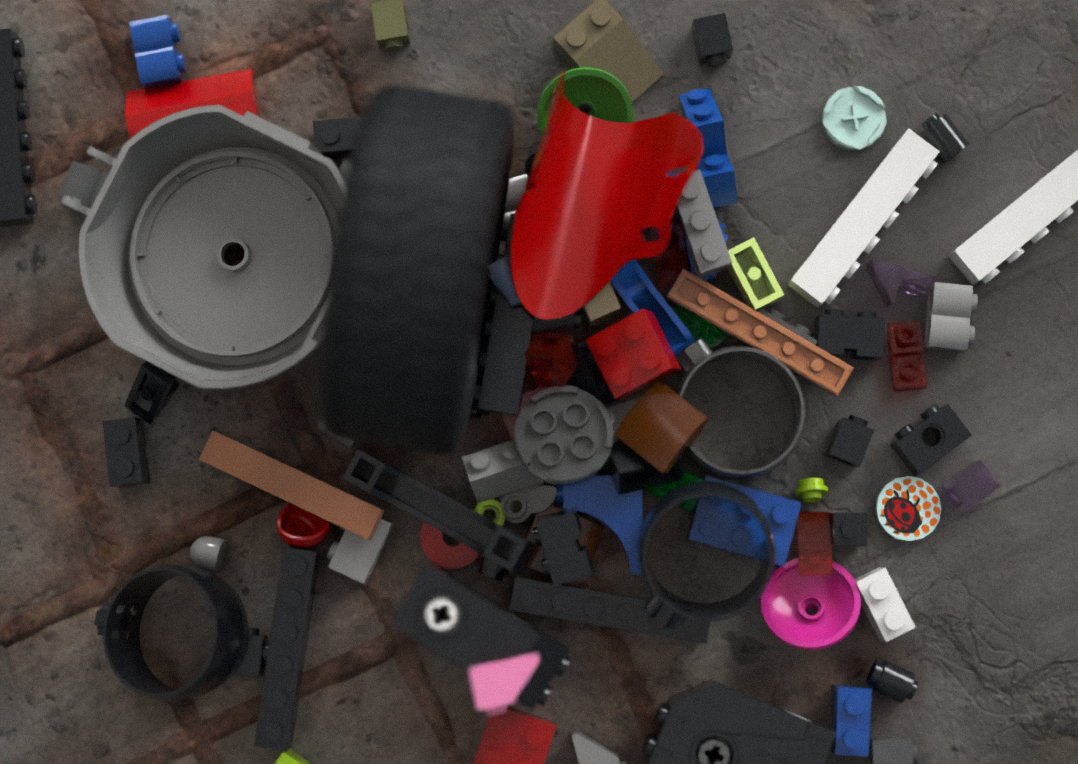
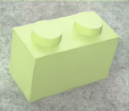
(753, 276)

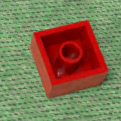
(633, 354)
(515, 738)

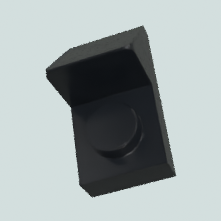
(150, 391)

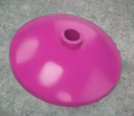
(791, 596)

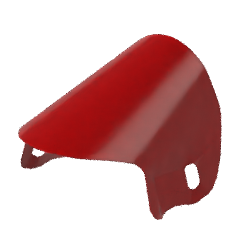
(591, 199)

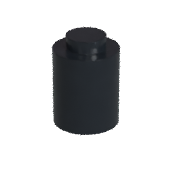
(943, 136)

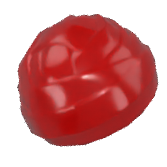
(301, 528)

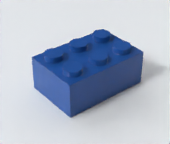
(735, 529)

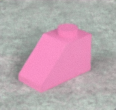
(500, 681)

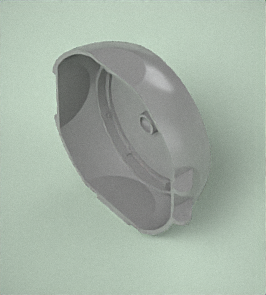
(162, 235)

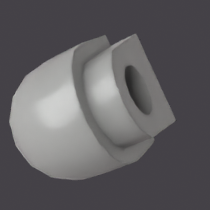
(208, 552)

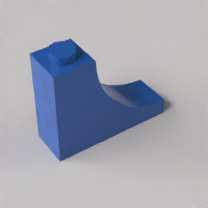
(620, 512)

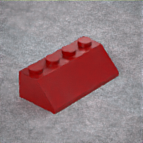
(231, 90)

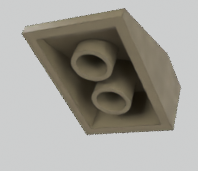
(606, 42)

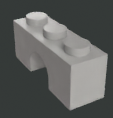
(702, 228)

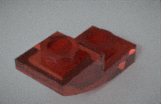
(906, 356)
(814, 544)

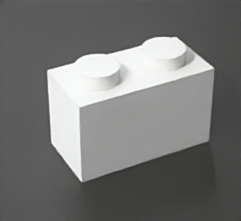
(883, 605)

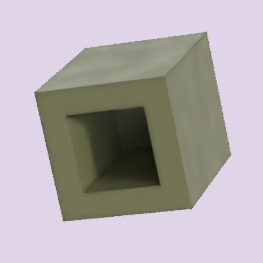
(390, 24)

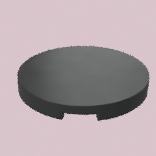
(563, 435)

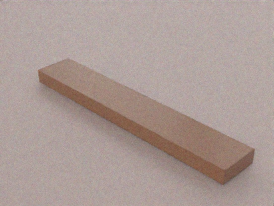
(759, 332)
(292, 485)

